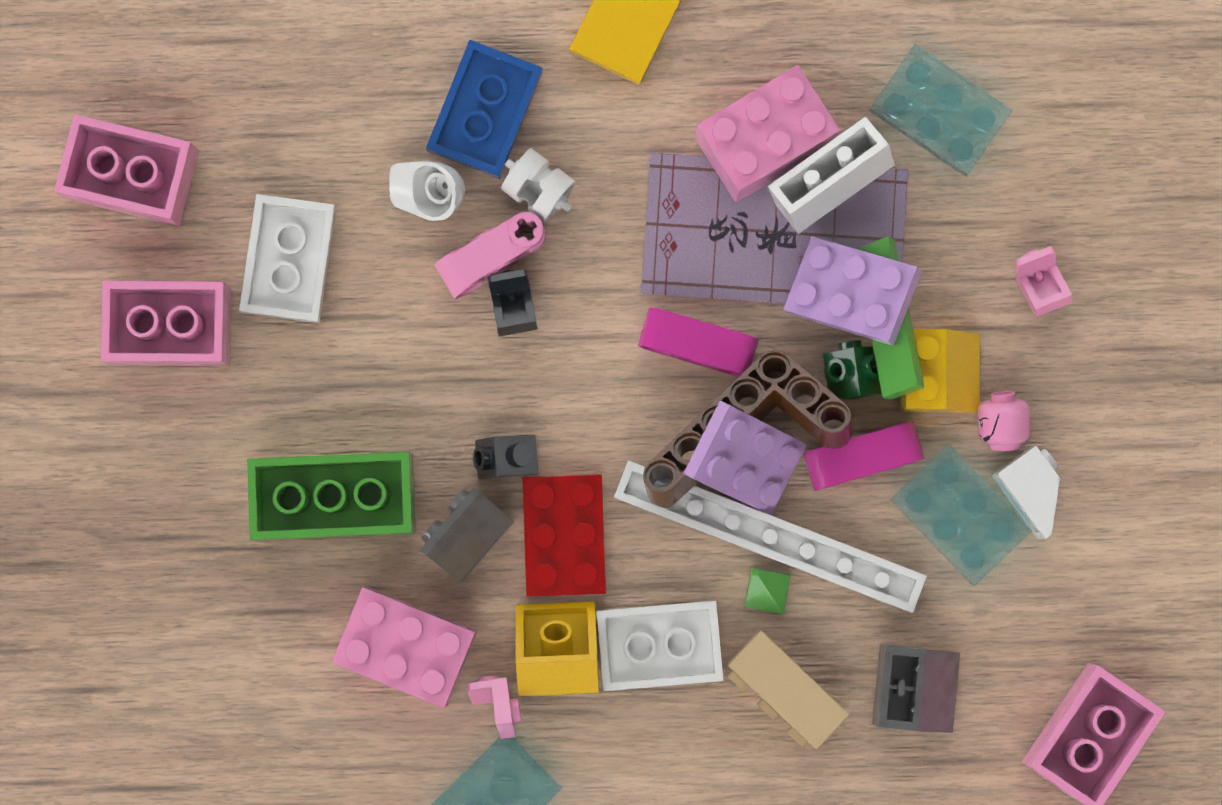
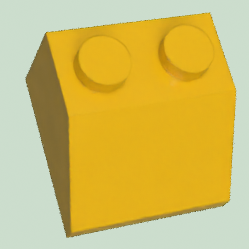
(949, 372)
(556, 648)

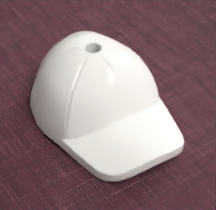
(423, 189)

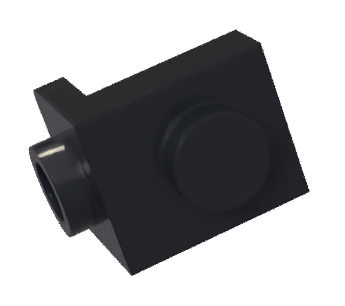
(512, 302)
(506, 456)

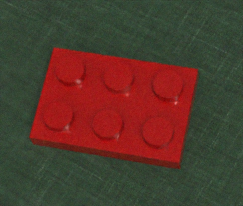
(564, 535)

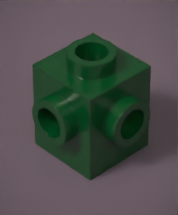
(852, 371)

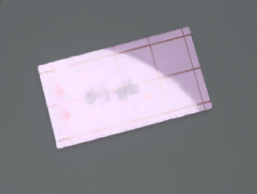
(747, 249)

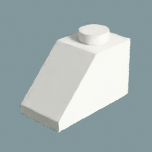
(1032, 488)

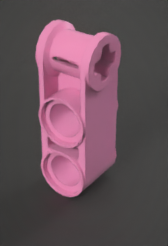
(489, 254)

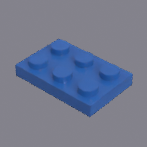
(484, 109)

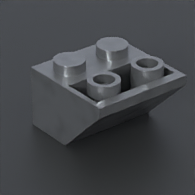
(465, 534)
(916, 689)

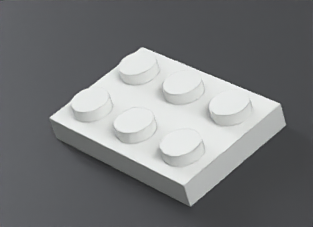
(287, 258)
(659, 645)

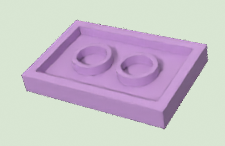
(852, 290)
(744, 458)

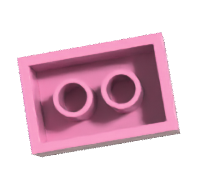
(766, 133)
(126, 170)
(166, 323)
(404, 647)
(1093, 736)

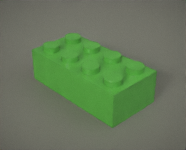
(331, 496)

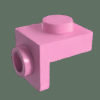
(1042, 281)
(506, 709)

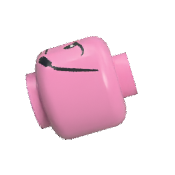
(1004, 421)

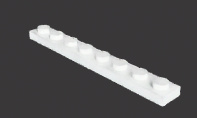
(779, 541)

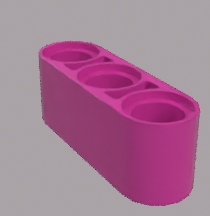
(697, 342)
(864, 456)

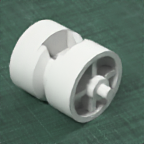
(538, 185)

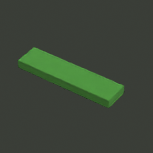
(897, 364)

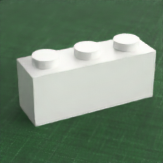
(831, 175)

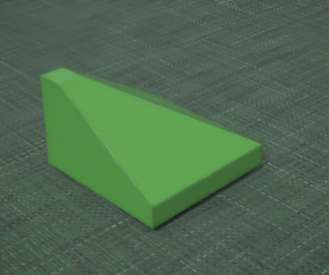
(767, 590)

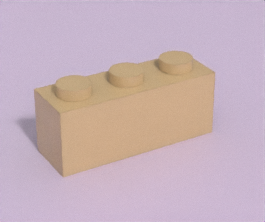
(786, 691)

